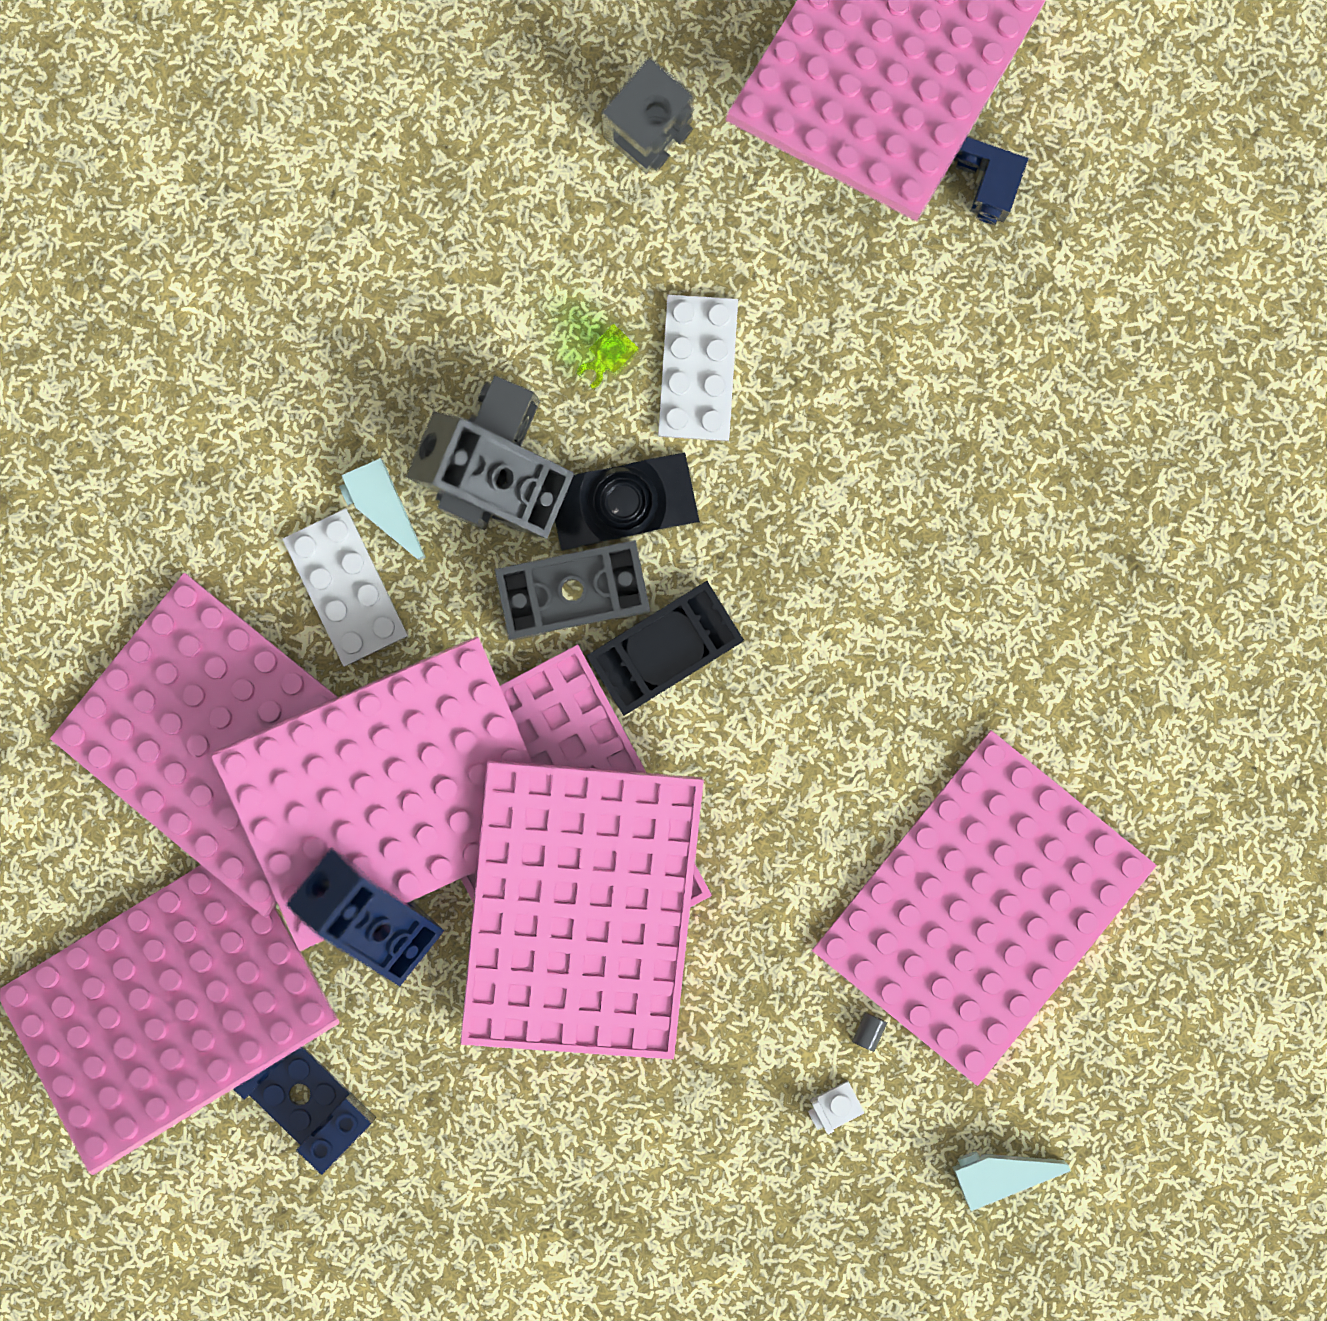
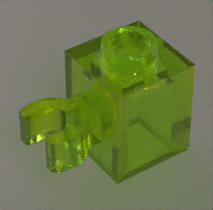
(611, 353)

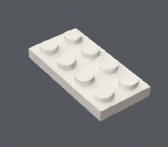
(698, 368)
(345, 587)

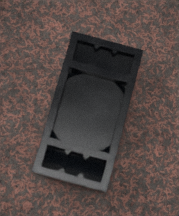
(626, 502)
(665, 648)

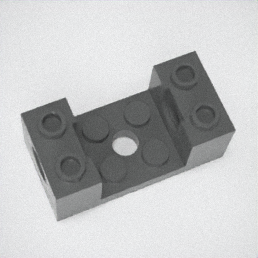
(648, 116)
(463, 463)
(534, 595)

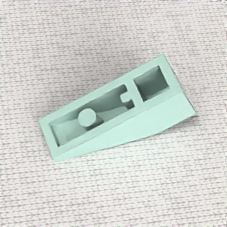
(378, 500)
(994, 1177)

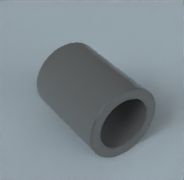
(869, 1032)

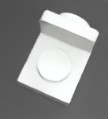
(835, 1107)

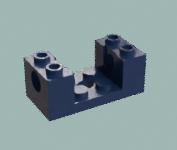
(999, 180)
(364, 918)
(324, 1123)

